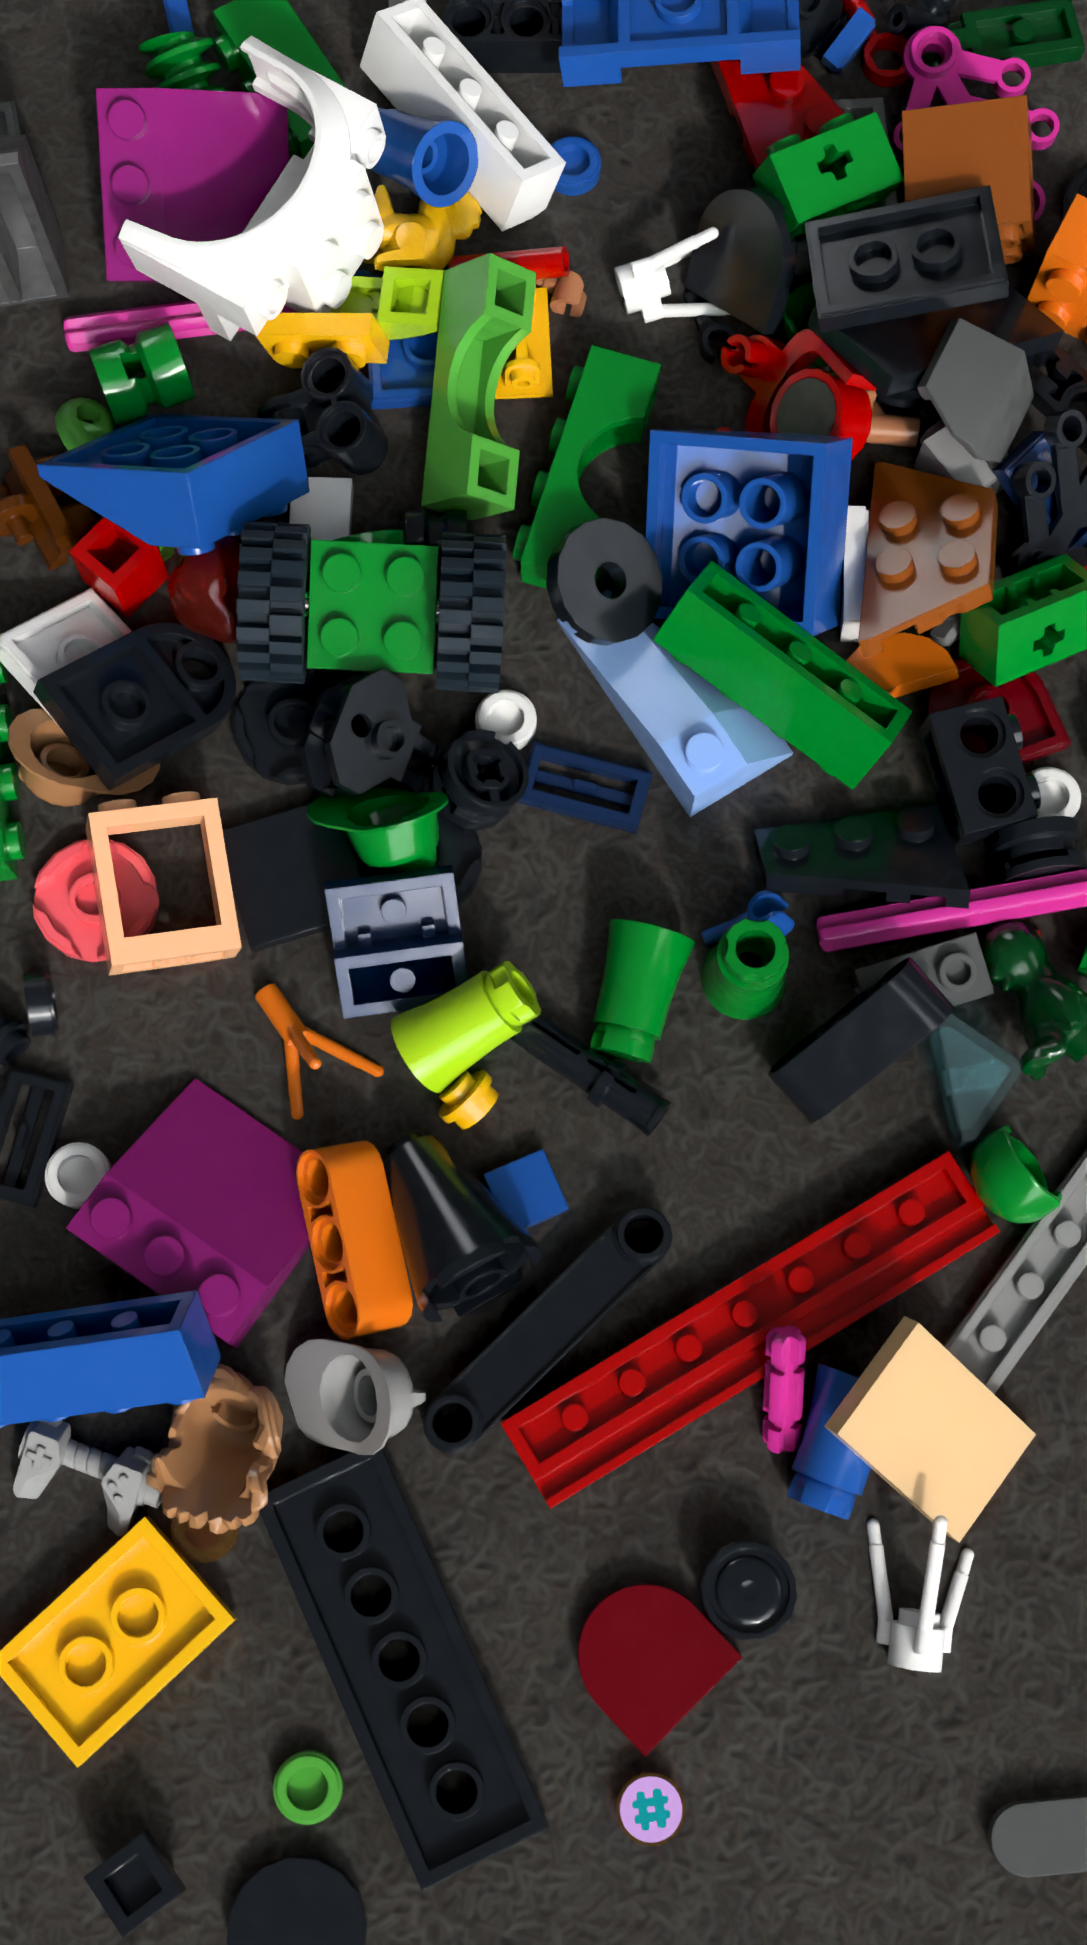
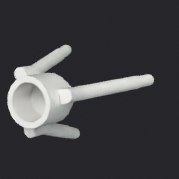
(646, 282)
(919, 1634)

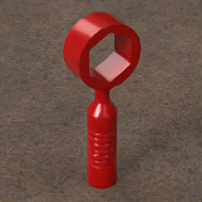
(876, 42)

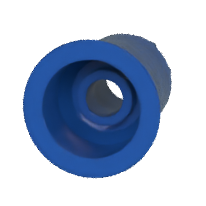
(428, 156)
(825, 1467)

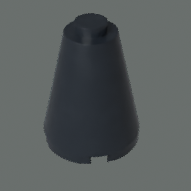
(452, 1229)

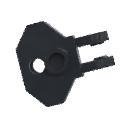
(368, 739)

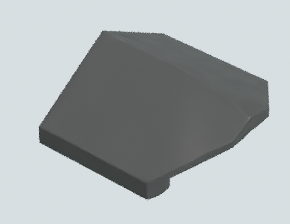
(978, 389)

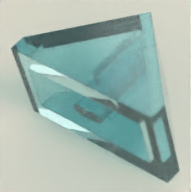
(971, 1078)

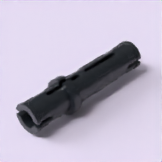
(594, 1074)

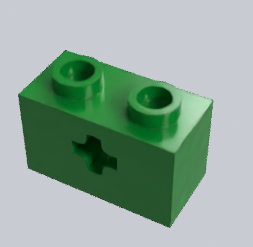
(859, 167)
(1029, 622)

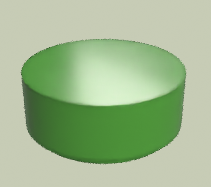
(308, 1787)

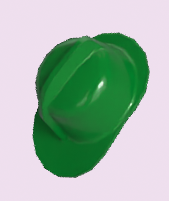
(386, 825)

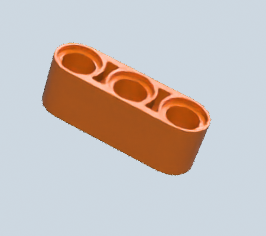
(354, 1239)

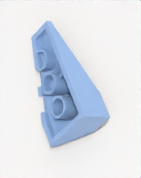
(681, 720)

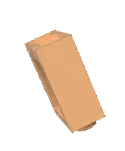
(171, 947)

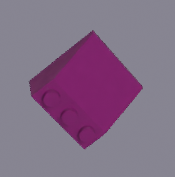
(185, 164)
(203, 1208)

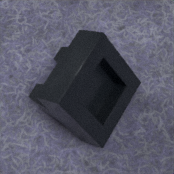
(135, 1883)

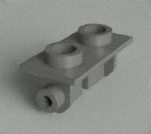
(953, 966)

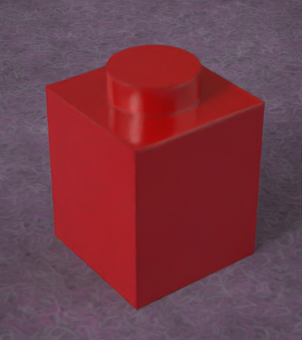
(119, 566)

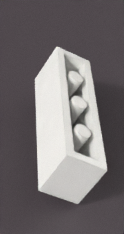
(435, 77)

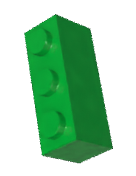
(280, 28)

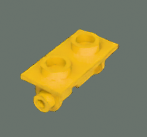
(529, 365)

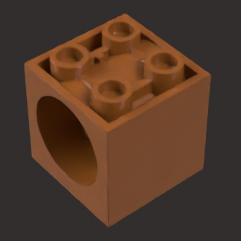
(974, 148)

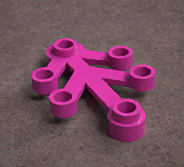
(947, 82)

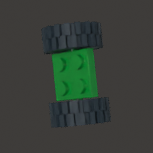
(369, 606)

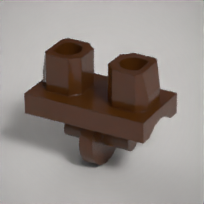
(33, 514)

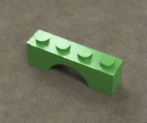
(480, 323)

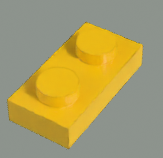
(296, 336)

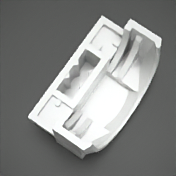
(308, 228)

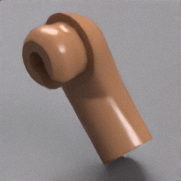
(892, 429)

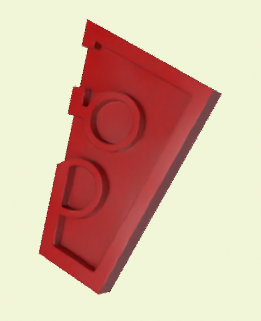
(773, 105)

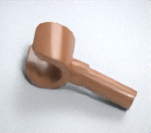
(565, 291)

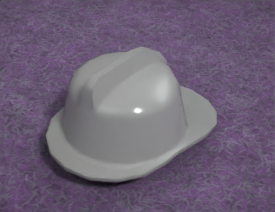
(349, 1394)

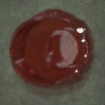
(206, 591)

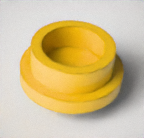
(468, 1099)

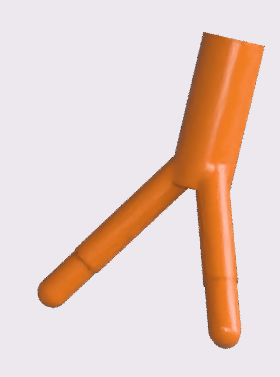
(299, 1039)

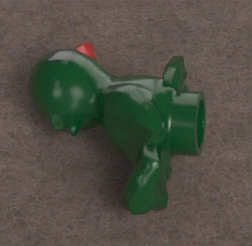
(1049, 1004)

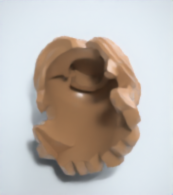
(219, 1459)

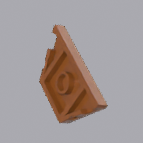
(925, 552)

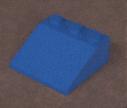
(185, 476)
(757, 508)

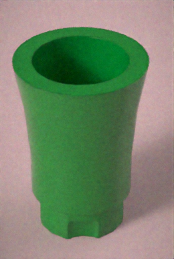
(637, 987)
(745, 990)

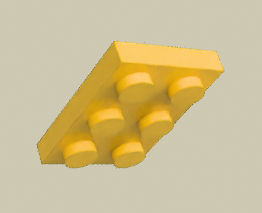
(113, 1640)

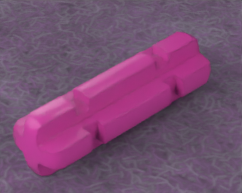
(783, 1389)

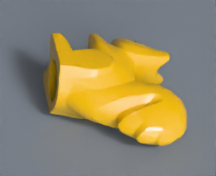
(423, 238)

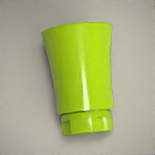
(464, 1024)

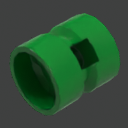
(163, 365)

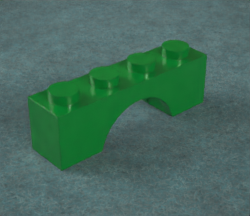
(608, 410)

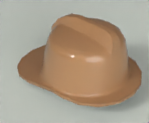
(55, 767)

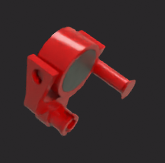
(800, 398)

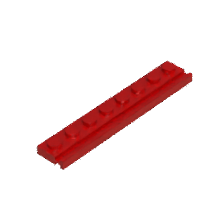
(721, 1341)

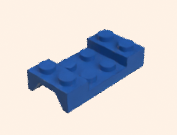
(620, 34)

